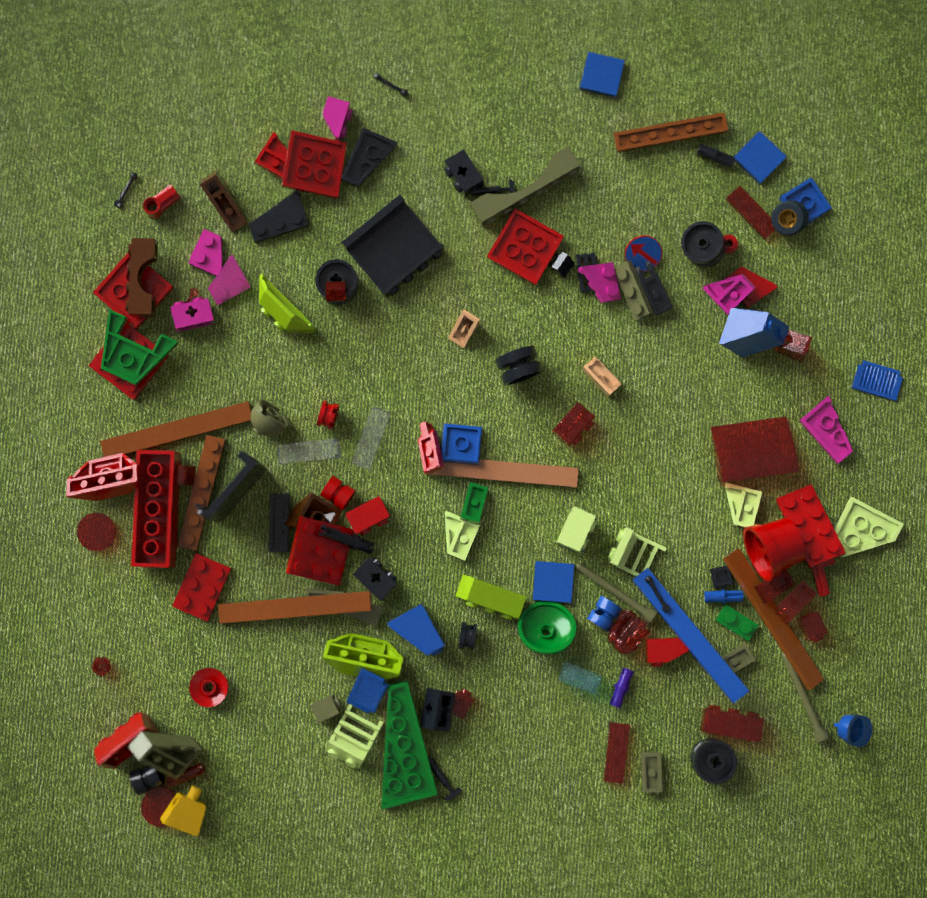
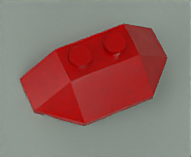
(104, 478)

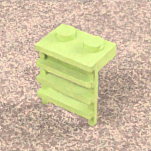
(626, 540)
(346, 747)

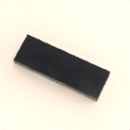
(278, 516)

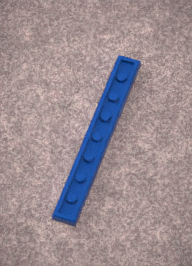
(692, 638)

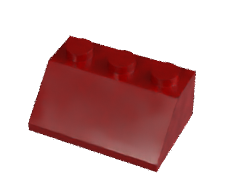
(115, 749)

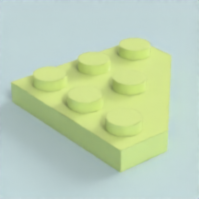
(865, 527)

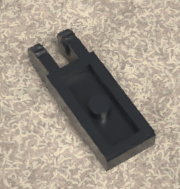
(654, 290)

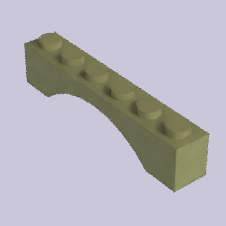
(491, 206)

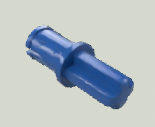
(723, 596)

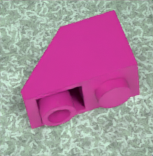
(336, 115)

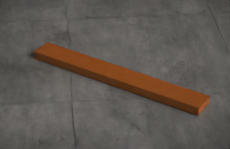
(177, 430)
(295, 607)
(781, 632)

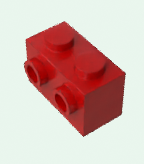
(367, 516)

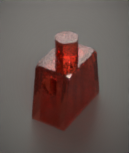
(797, 346)

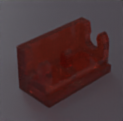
(795, 602)

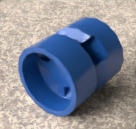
(604, 613)

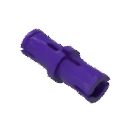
(621, 687)

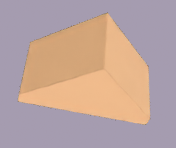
(464, 328)

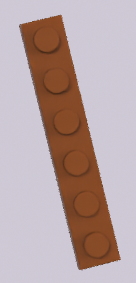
(670, 132)
(201, 492)

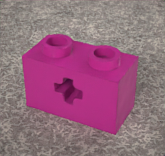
(184, 321)

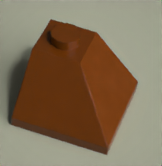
(314, 508)

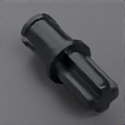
(715, 155)

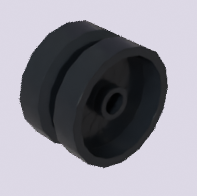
(705, 255)
(335, 271)
(518, 365)
(721, 769)

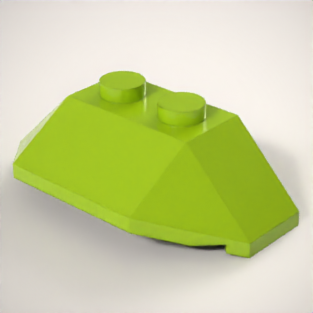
(281, 309)
(354, 651)

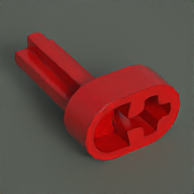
(820, 578)

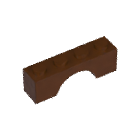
(143, 253)

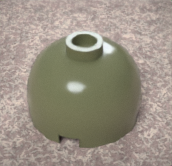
(267, 419)

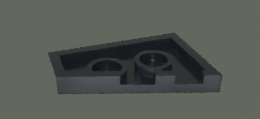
(367, 156)
(279, 220)

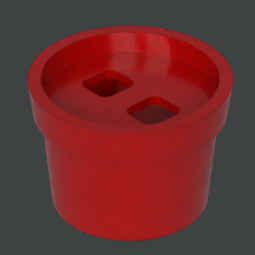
(774, 547)

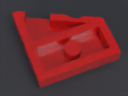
(272, 156)
(762, 285)

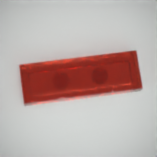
(751, 212)
(616, 752)

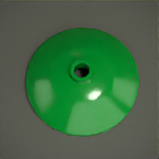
(550, 619)

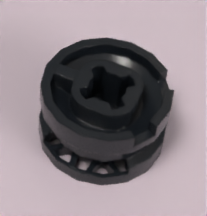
(467, 636)

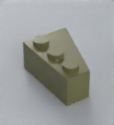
(165, 752)

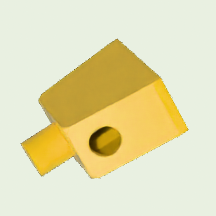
(185, 812)

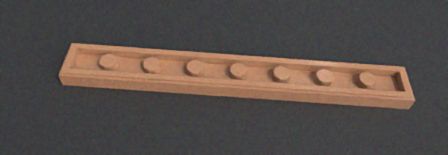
(512, 472)

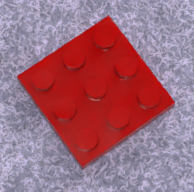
(314, 164)
(525, 247)
(114, 293)
(126, 387)
(315, 555)

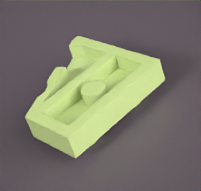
(743, 504)
(459, 535)

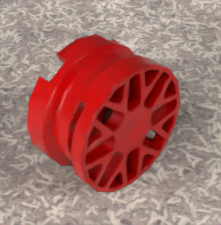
(328, 415)

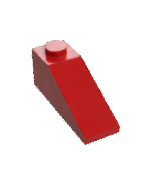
(663, 650)

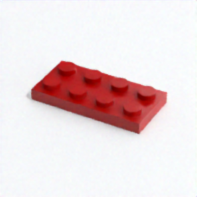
(813, 524)

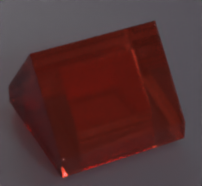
(335, 291)

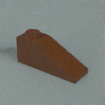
(223, 200)

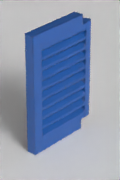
(877, 380)
(367, 691)

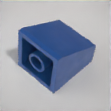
(752, 332)
(419, 630)

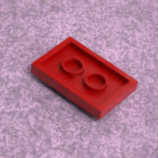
(202, 587)

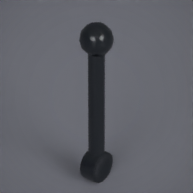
(404, 92)
(118, 203)
(665, 608)

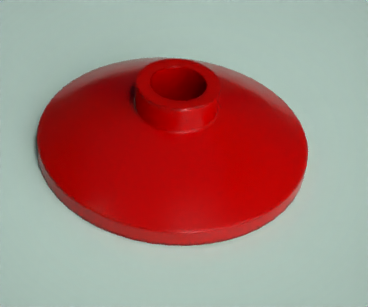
(199, 691)

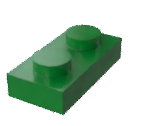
(473, 503)
(736, 622)

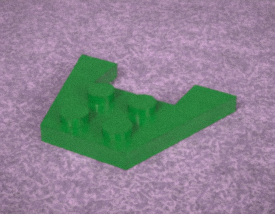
(127, 358)

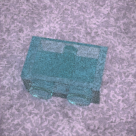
(579, 677)

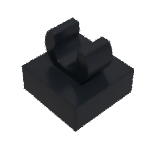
(562, 265)

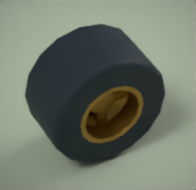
(784, 221)

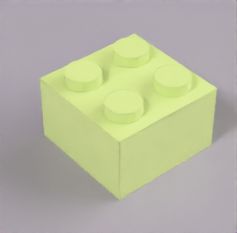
(576, 530)

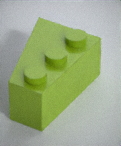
(491, 597)

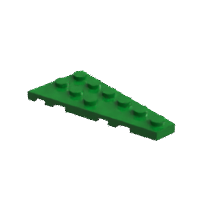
(406, 762)

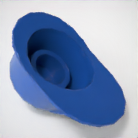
(854, 729)

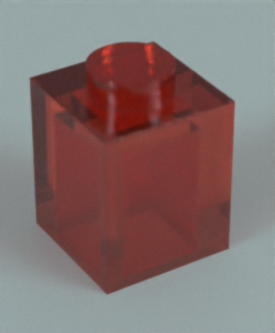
(812, 626)

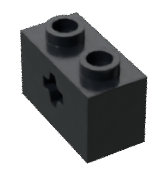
(461, 163)
(364, 575)
(437, 709)

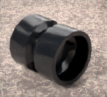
(145, 778)

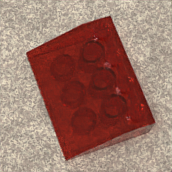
(754, 450)

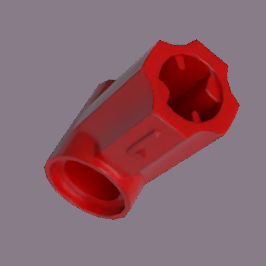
(163, 200)

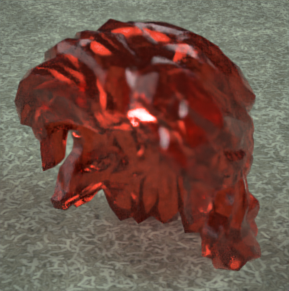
(627, 632)

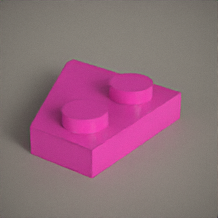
(208, 253)
(602, 281)
(228, 282)
(730, 291)

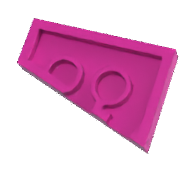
(826, 429)

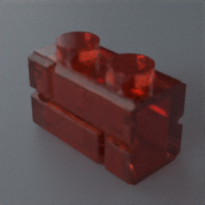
(574, 424)

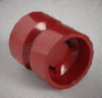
(337, 493)

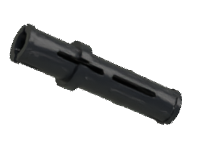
(353, 541)

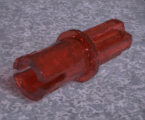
(187, 775)

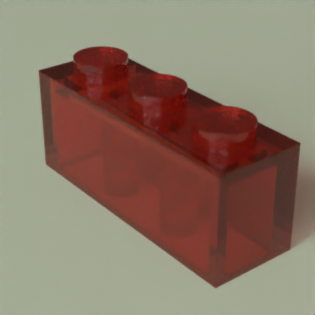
(732, 723)

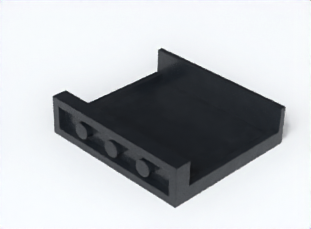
(393, 246)
(235, 490)

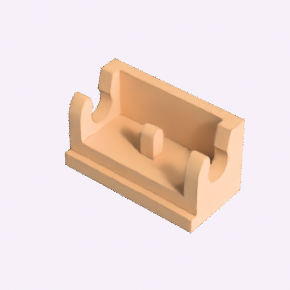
(601, 376)

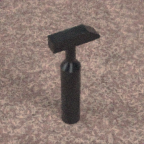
(494, 189)
(443, 779)

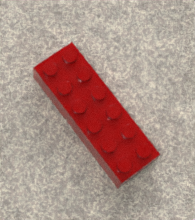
(156, 509)

